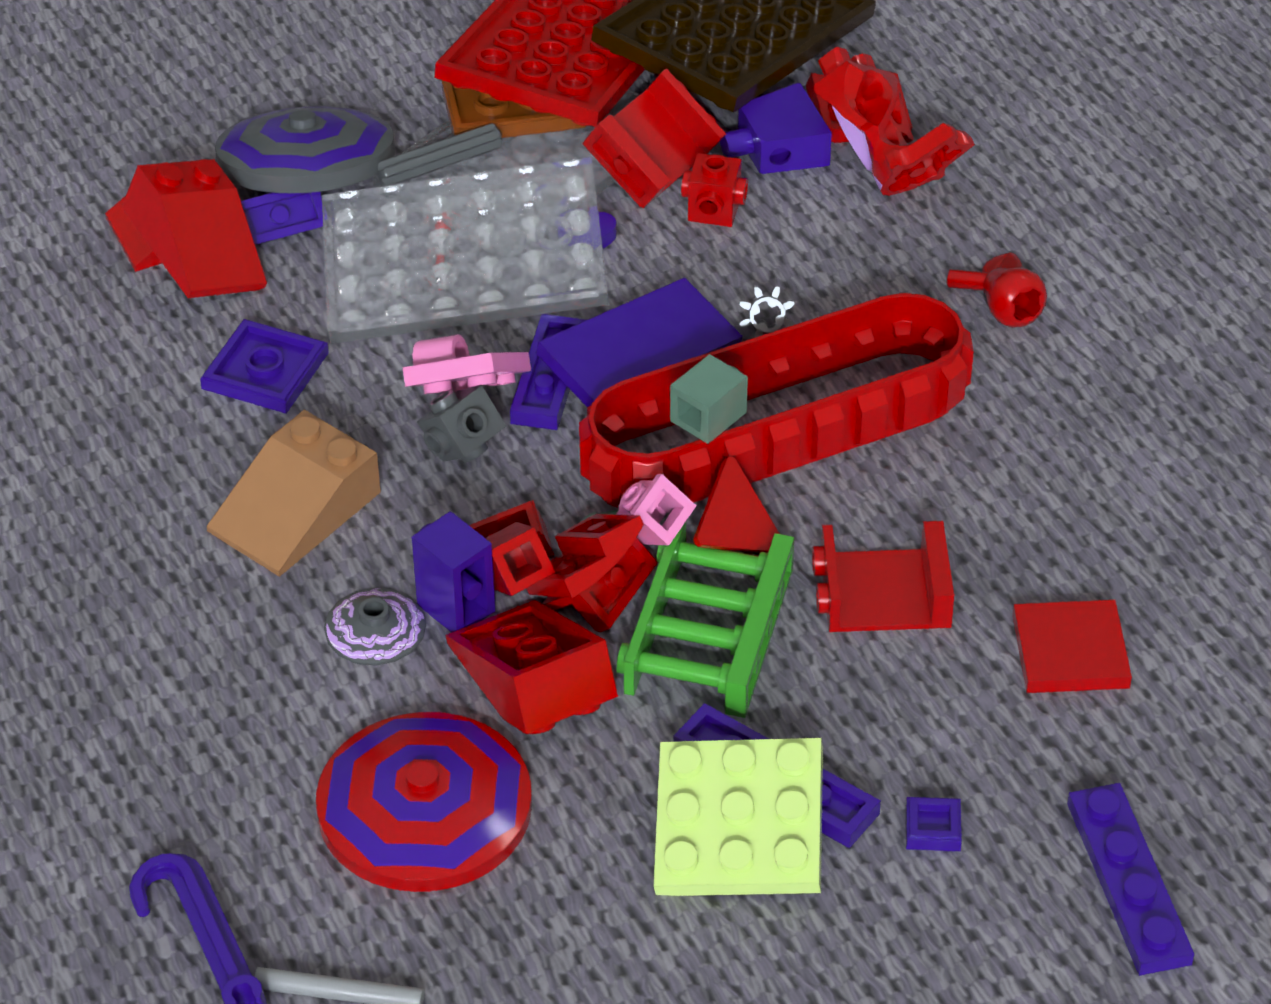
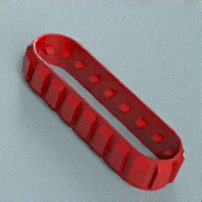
(780, 360)

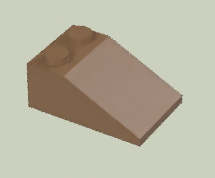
(296, 493)

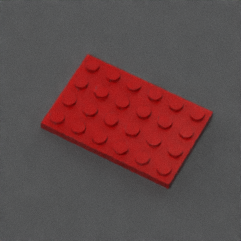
(542, 58)

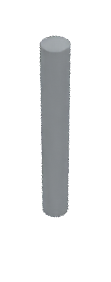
(337, 987)

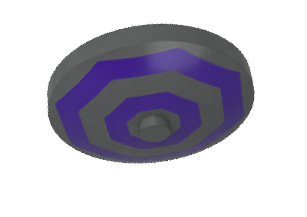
(304, 149)

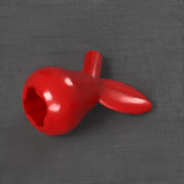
(1012, 292)

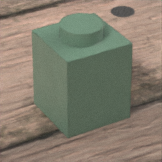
(708, 398)

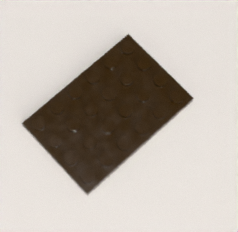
(728, 46)

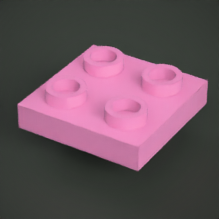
(446, 365)

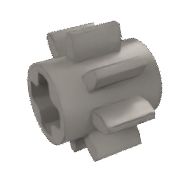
(772, 301)

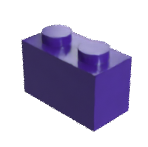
(453, 572)

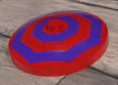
(424, 801)

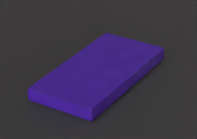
(636, 339)

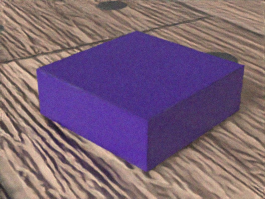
(933, 824)

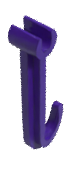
(206, 919)

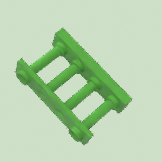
(745, 642)

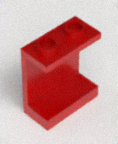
(654, 139)
(886, 585)

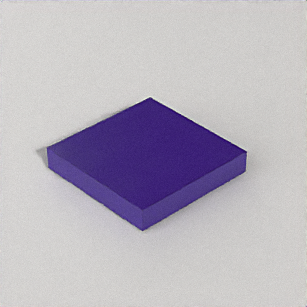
(264, 366)

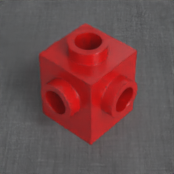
(718, 181)

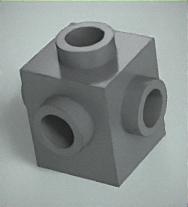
(460, 424)

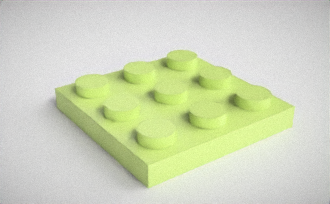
(739, 817)

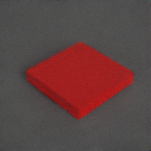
(1071, 646)

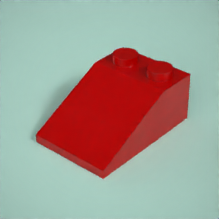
(195, 227)
(536, 666)

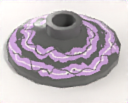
(375, 626)

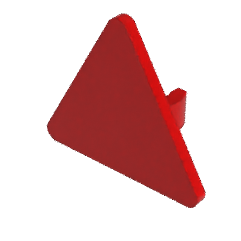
(734, 515)

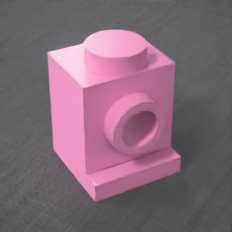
(652, 502)

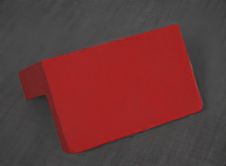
(610, 595)

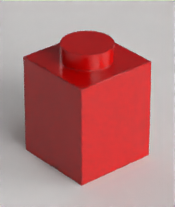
(518, 558)

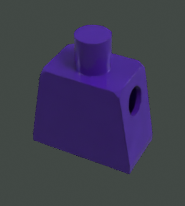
(780, 132)

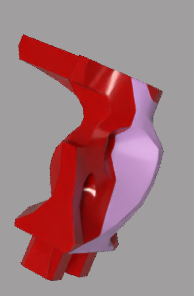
(877, 127)

